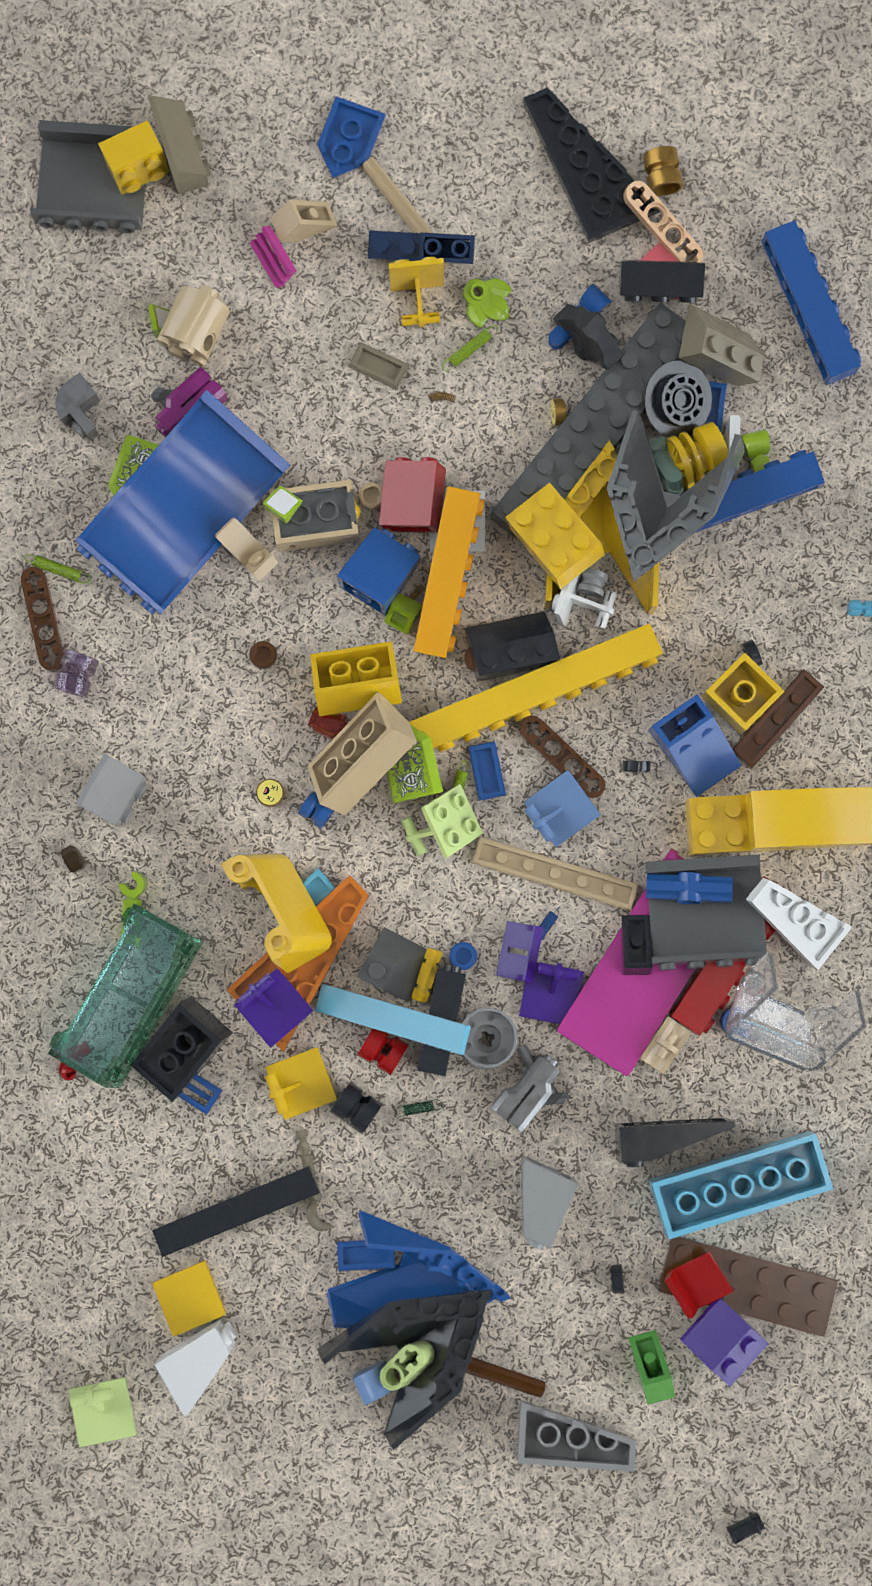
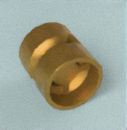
(662, 170)

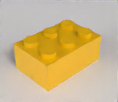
(555, 535)
(352, 676)

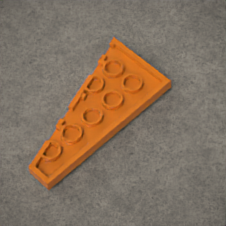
(339, 913)

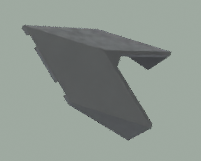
(656, 520)

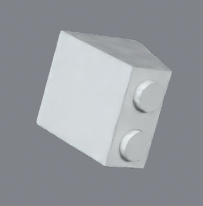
(194, 1363)

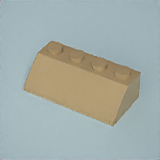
(360, 755)

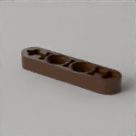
(47, 618)
(566, 753)

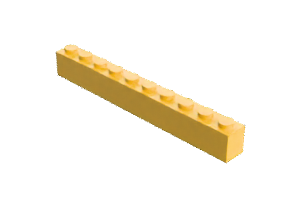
(540, 688)

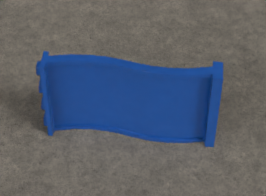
(174, 504)

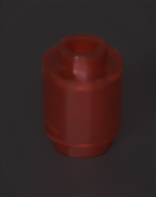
(327, 725)

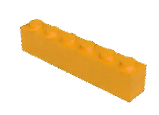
(447, 572)

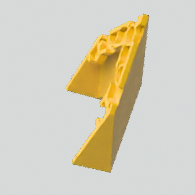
(593, 506)

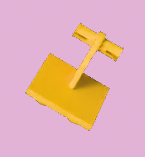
(417, 275)
(299, 1083)

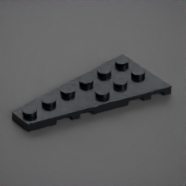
(584, 167)

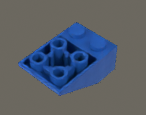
(695, 745)

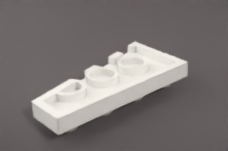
(804, 926)

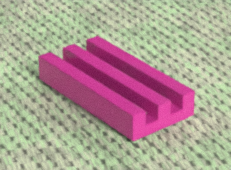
(271, 259)

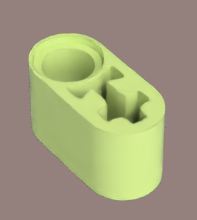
(408, 1370)

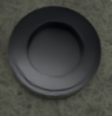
(751, 650)
(636, 766)
(617, 1279)

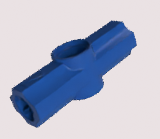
(689, 888)

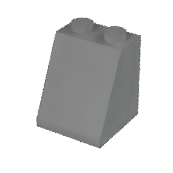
(543, 1201)

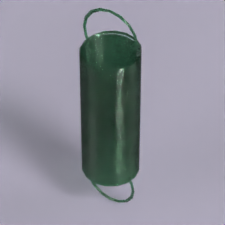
(417, 1108)

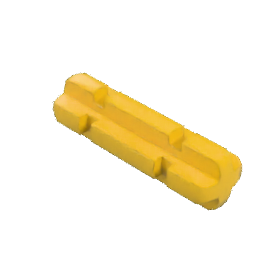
(426, 975)

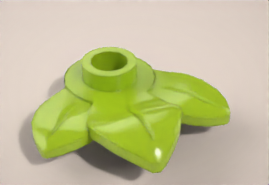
(490, 303)

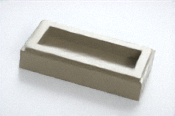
(378, 365)

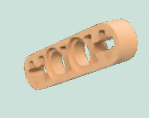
(667, 222)

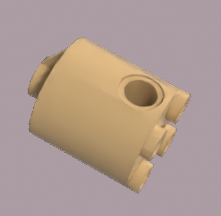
(194, 323)

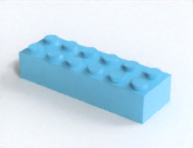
(740, 1184)

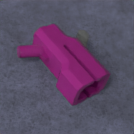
(182, 398)

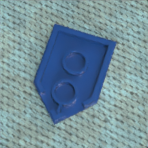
(349, 136)

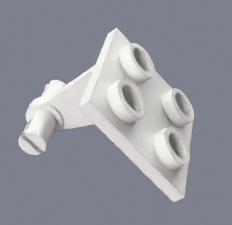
(563, 603)

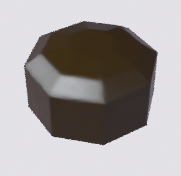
(73, 858)

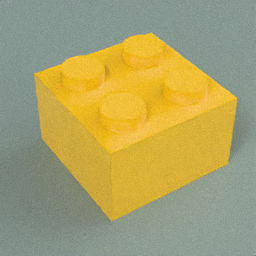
(134, 157)
(742, 693)

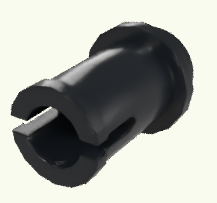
(746, 1528)

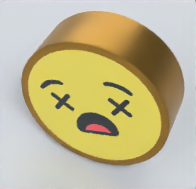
(558, 411)
(270, 792)

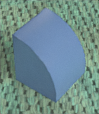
(369, 1382)

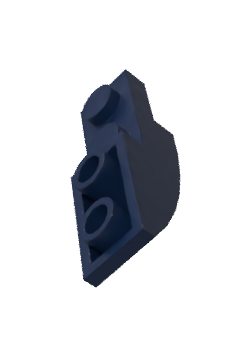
(416, 246)

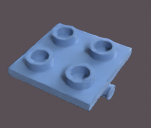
(560, 809)

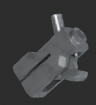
(534, 1086)

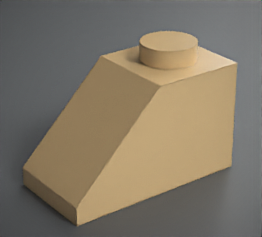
(302, 219)

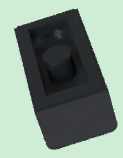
(636, 945)

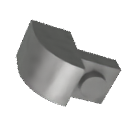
(73, 401)

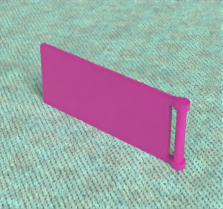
(622, 1012)

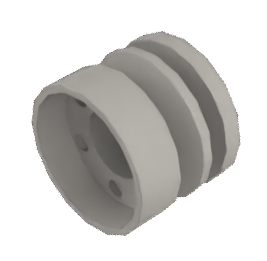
(503, 1046)

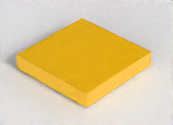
(189, 1298)

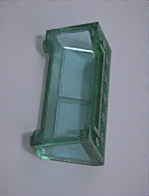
(127, 998)

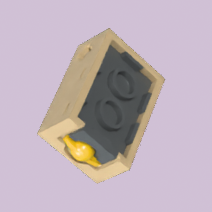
(323, 519)

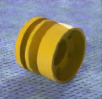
(697, 455)

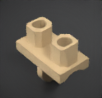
(665, 1045)

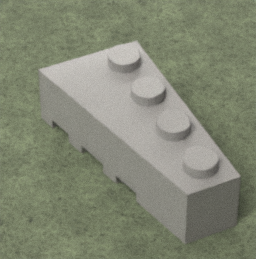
(568, 1442)

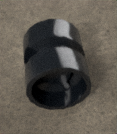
(356, 1108)

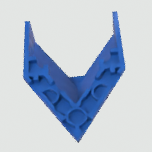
(423, 1271)

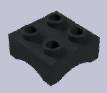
(589, 335)

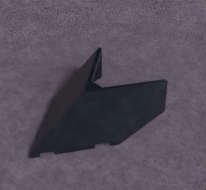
(444, 1321)

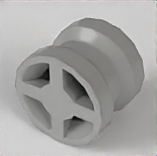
(592, 583)

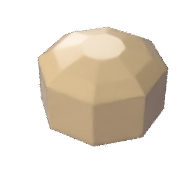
(370, 496)

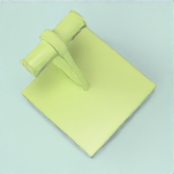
(449, 821)
(102, 1412)

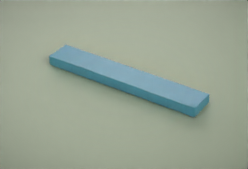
(393, 1019)

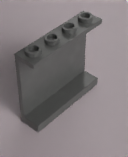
(77, 184)
(710, 929)

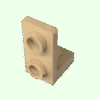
(246, 548)

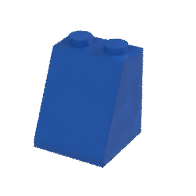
(379, 570)

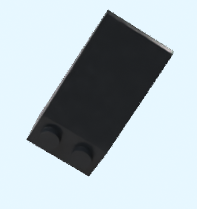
(655, 1139)

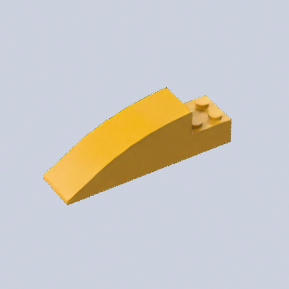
(779, 820)

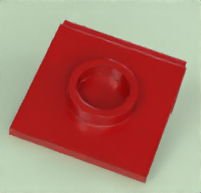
(697, 1283)

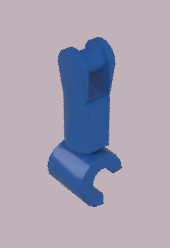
(592, 300)

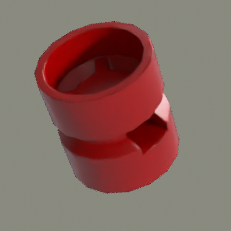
(373, 1045)

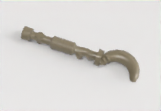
(307, 1160)

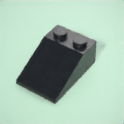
(181, 1048)

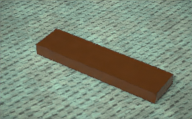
(777, 718)

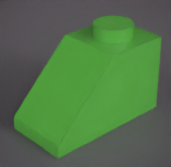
(652, 1367)

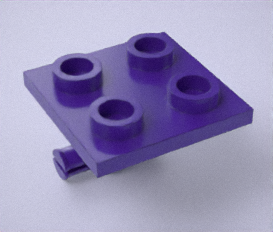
(551, 992)
(273, 1007)

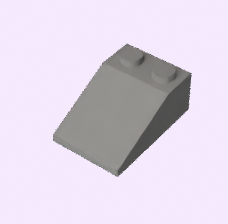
(112, 791)

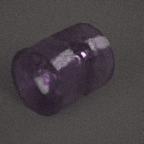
(73, 683)

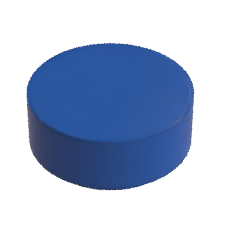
(463, 955)

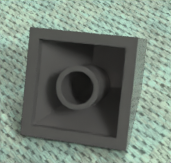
(393, 964)

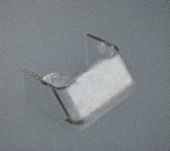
(787, 1033)

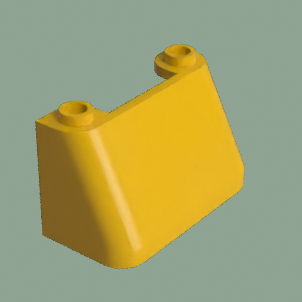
(301, 928)

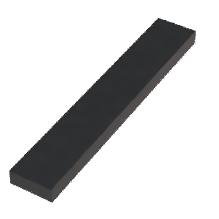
(236, 1211)

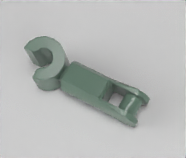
(668, 472)

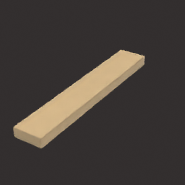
(555, 873)

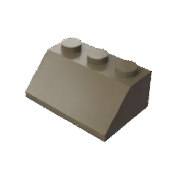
(180, 143)
(720, 348)

